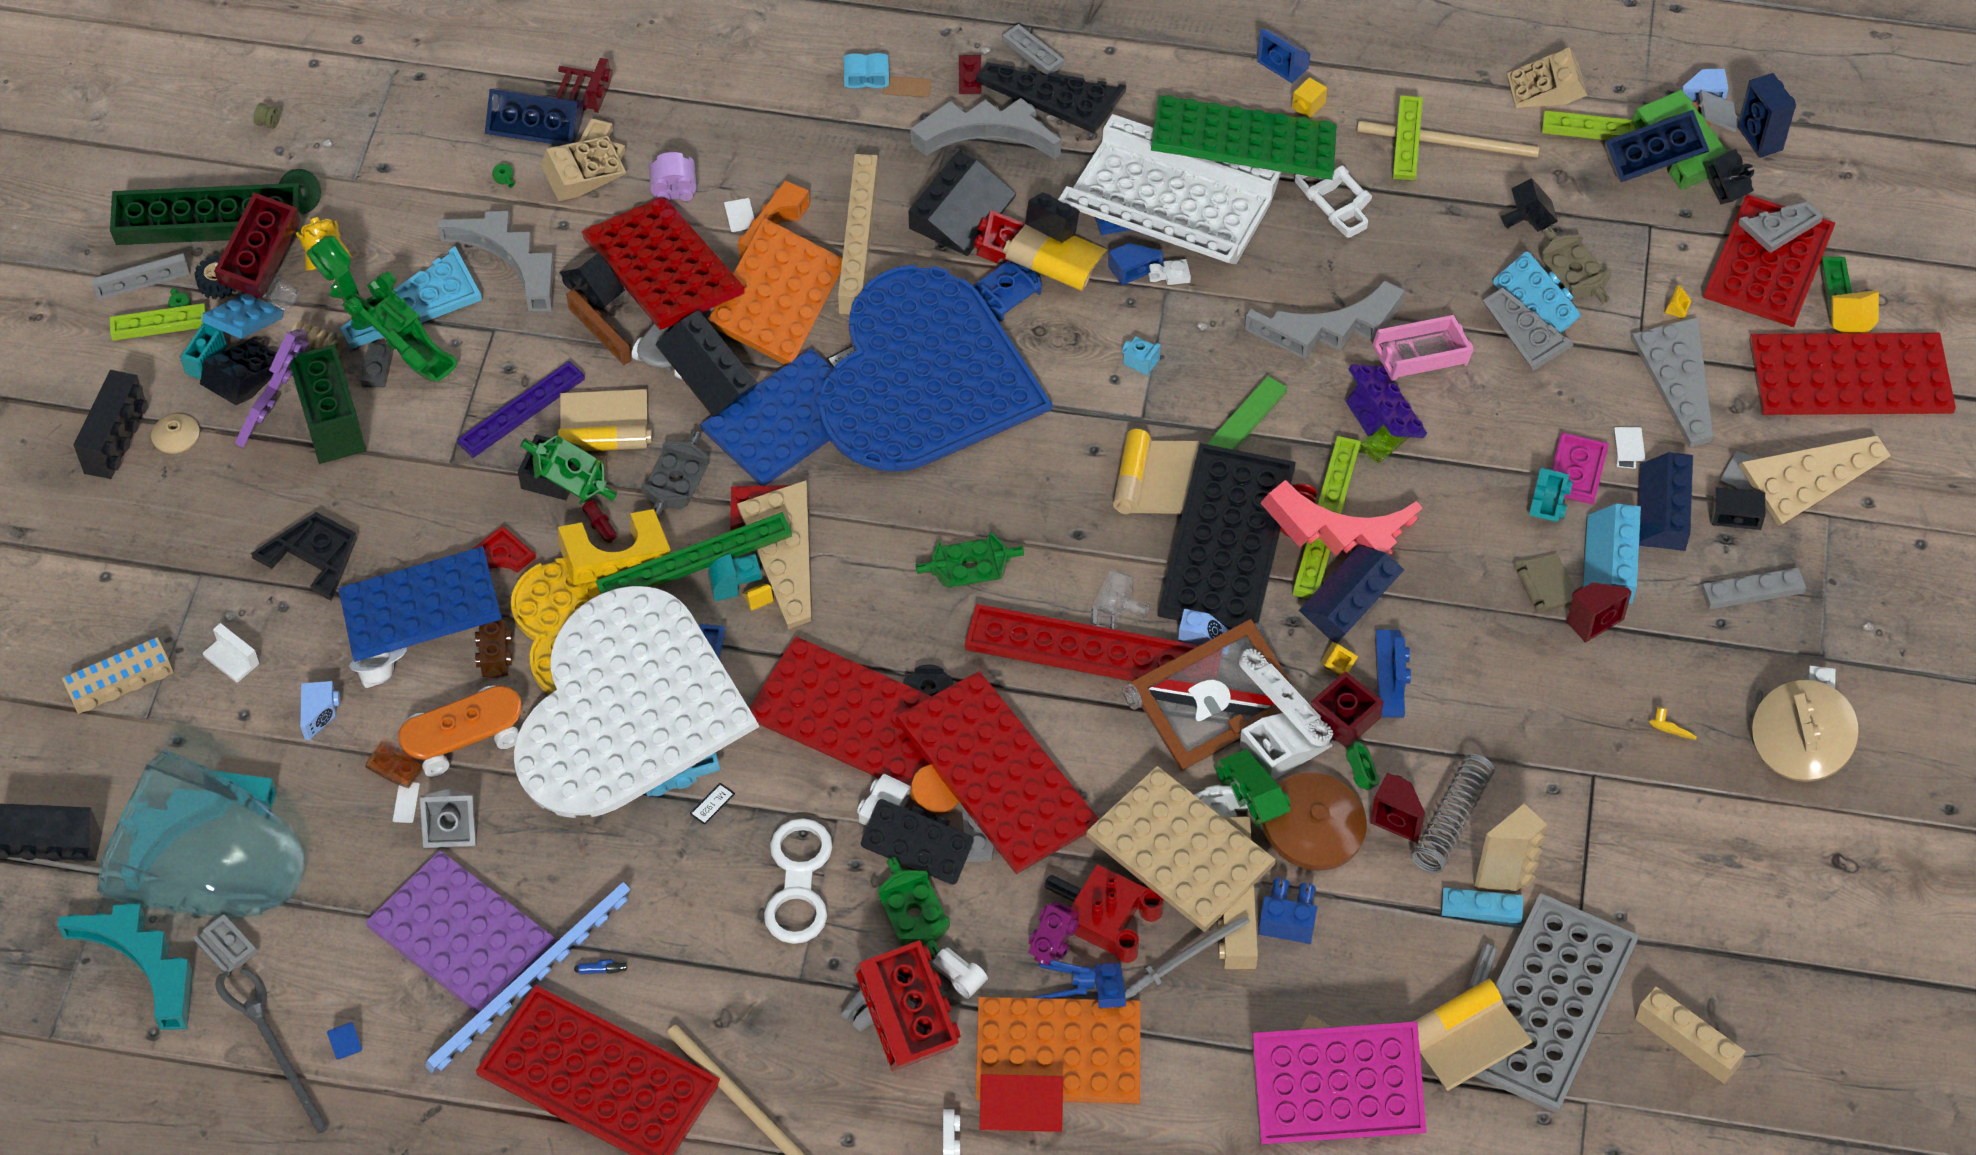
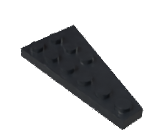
(1056, 94)

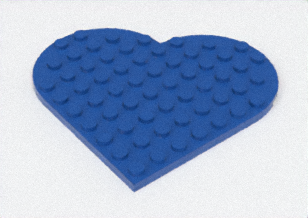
(924, 373)

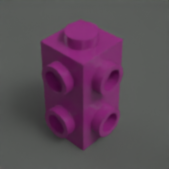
(1053, 933)

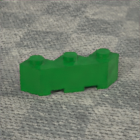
(1253, 787)

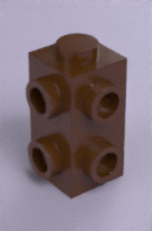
(494, 652)

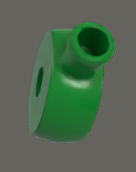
(503, 175)
(178, 299)

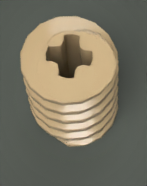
(319, 338)

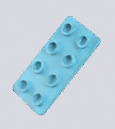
(1539, 292)

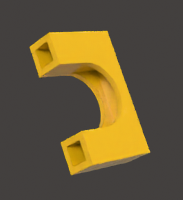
(590, 564)

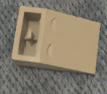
(1548, 81)
(581, 167)

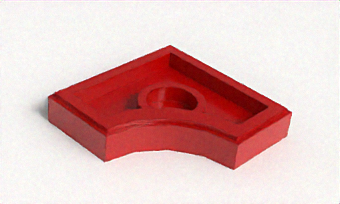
(506, 551)

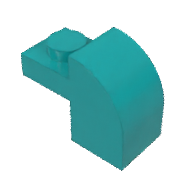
(728, 573)

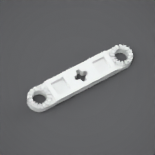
(1294, 705)

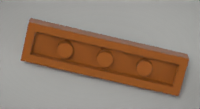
(595, 323)

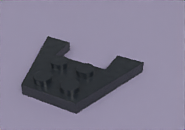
(317, 543)

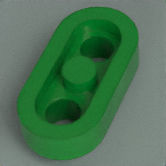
(1362, 766)

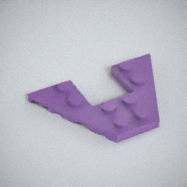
(291, 345)

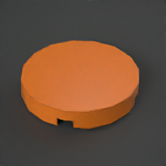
(931, 793)

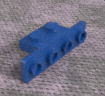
(1392, 671)

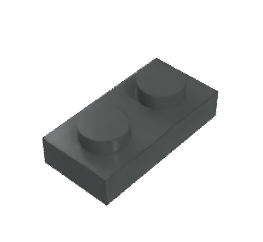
(376, 365)

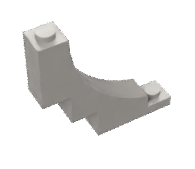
(1304, 331)

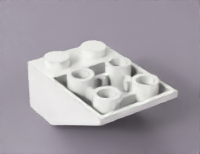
(1278, 744)

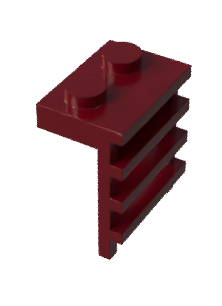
(596, 88)

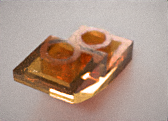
(393, 767)

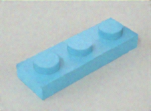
(1482, 905)

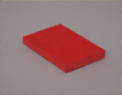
(1021, 1103)

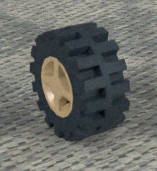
(207, 280)

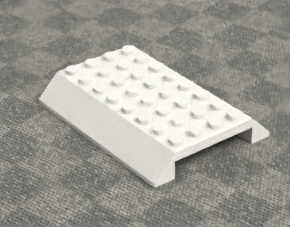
(1172, 196)

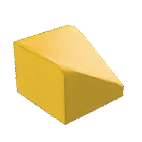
(1338, 659)

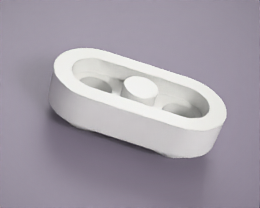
(950, 1124)

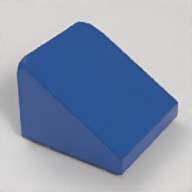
(344, 1040)

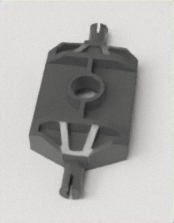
(680, 460)

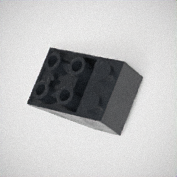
(238, 371)

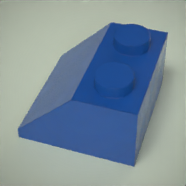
(1282, 55)

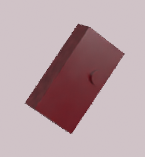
(257, 245)

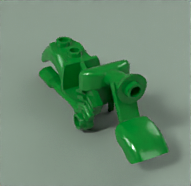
(382, 311)

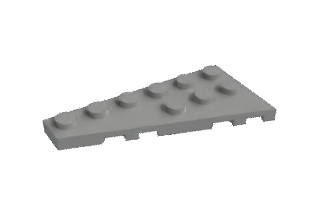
(1677, 368)

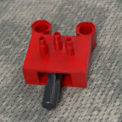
(1106, 909)

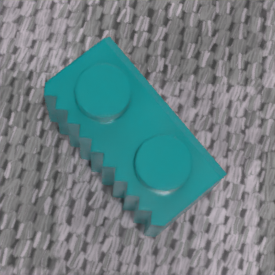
(204, 344)

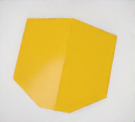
(1855, 312)

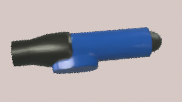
(602, 966)

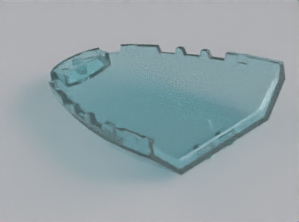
(199, 845)

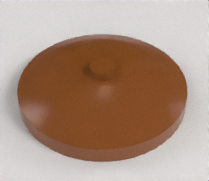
(1323, 823)

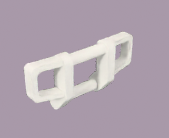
(1337, 217)

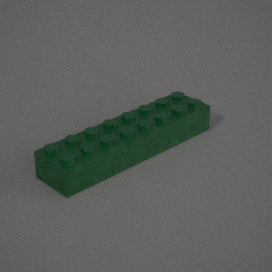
(189, 213)

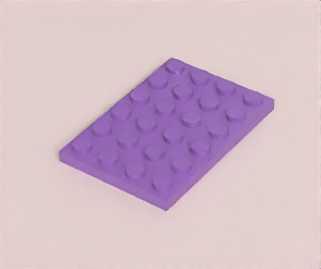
(460, 932)

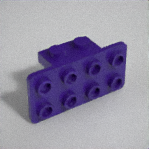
(1380, 402)

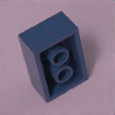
(1766, 115)

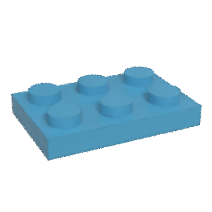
(242, 316)

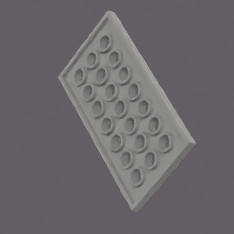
(1592, 1006)

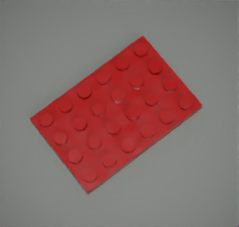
(1762, 281)

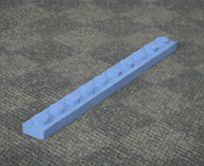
(521, 985)

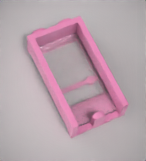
(1422, 346)

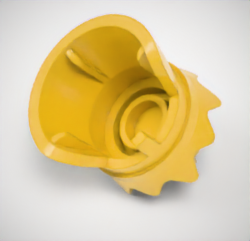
(315, 232)

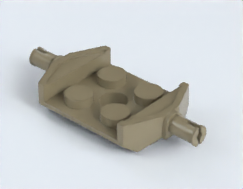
(1569, 252)

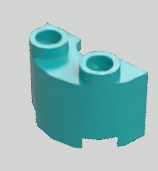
(1550, 495)

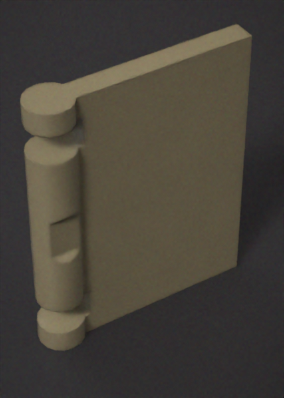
(1546, 582)

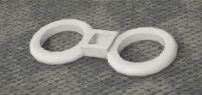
(798, 881)

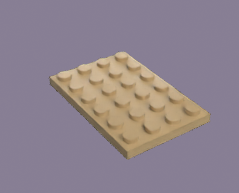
(1181, 848)

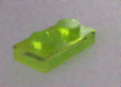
(1381, 444)

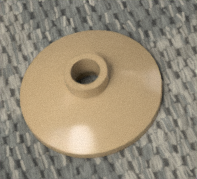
(175, 441)

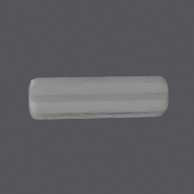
(1483, 965)

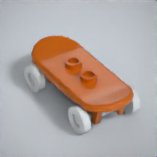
(461, 724)

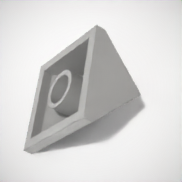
(447, 819)

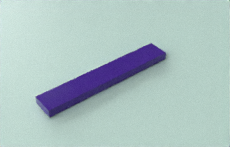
(520, 409)

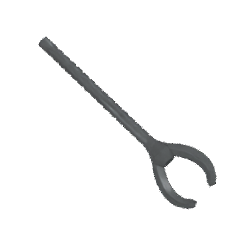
(255, 1011)

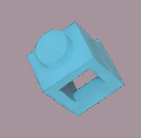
(1141, 355)

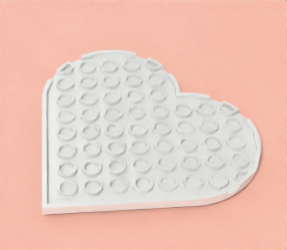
(629, 707)

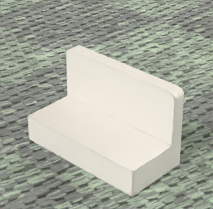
(231, 654)

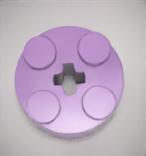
(672, 176)

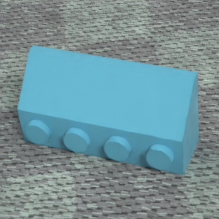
(1613, 547)

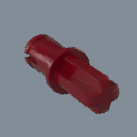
(599, 521)

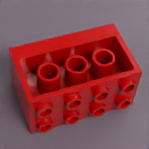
(892, 1016)

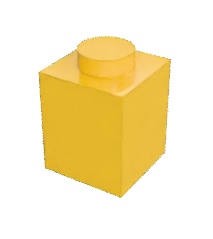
(1309, 97)

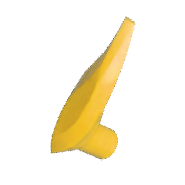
(1669, 727)

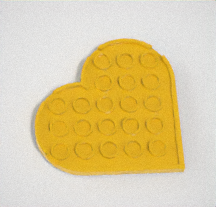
(540, 608)

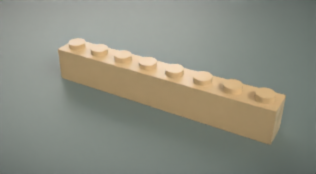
(858, 230)

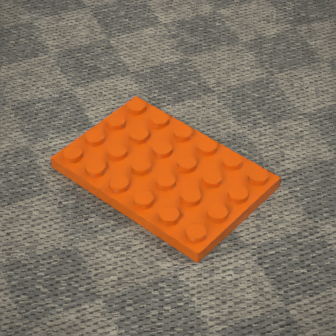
(784, 292)
(1066, 1038)

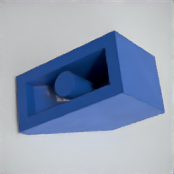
(1132, 261)

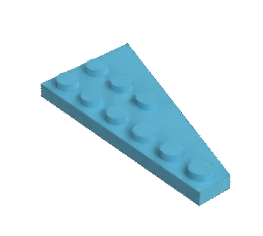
(429, 293)

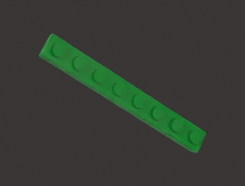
(700, 555)

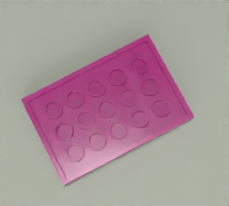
(1339, 1082)

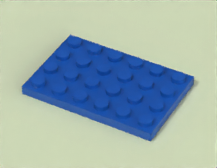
(775, 421)
(419, 603)

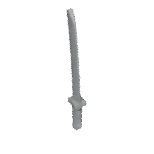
(1154, 975)

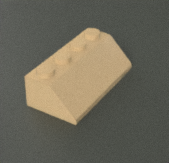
(1511, 852)

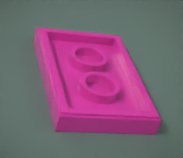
(1584, 462)

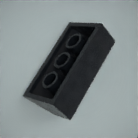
(706, 363)
(48, 832)

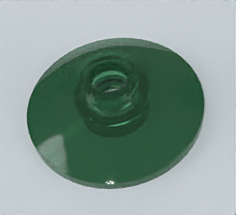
(309, 183)

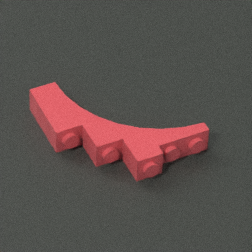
(1308, 522)

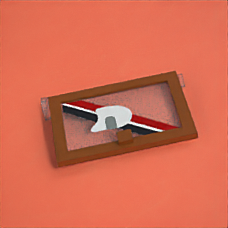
(1205, 695)

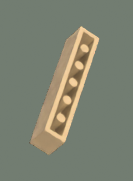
(1240, 947)

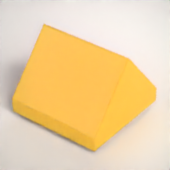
(1678, 303)
(758, 596)

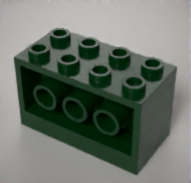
(327, 404)

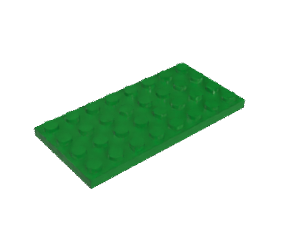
(1244, 137)

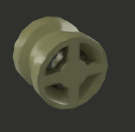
(266, 115)

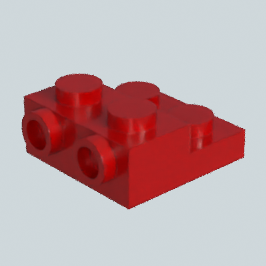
(995, 232)

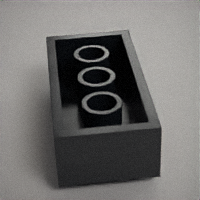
(110, 424)

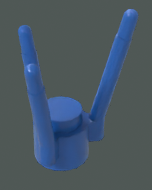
(1081, 977)

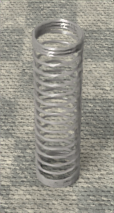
(1432, 852)

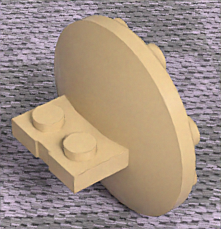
(1805, 730)

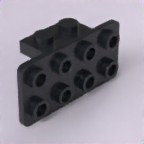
(917, 840)

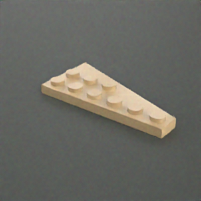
(1807, 476)
(787, 560)

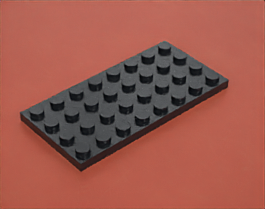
(1225, 537)

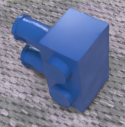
(1288, 918)

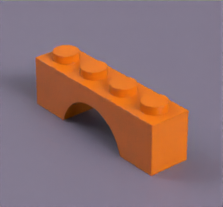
(787, 204)

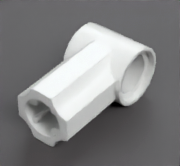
(964, 976)

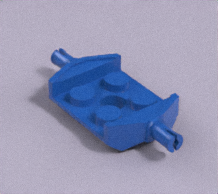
(1001, 299)

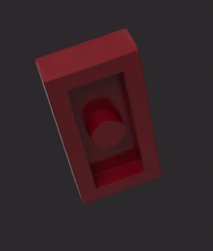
(968, 70)

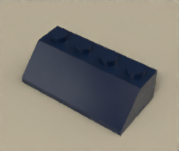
(533, 116)
(1656, 146)
(1665, 501)
(1350, 591)

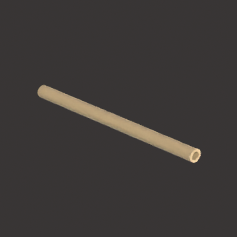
(1454, 140)
(734, 1092)

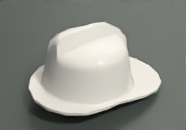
(377, 668)

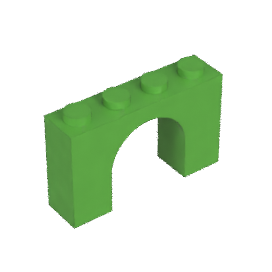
(1691, 170)

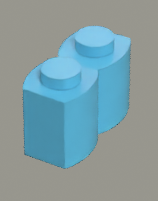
(866, 70)

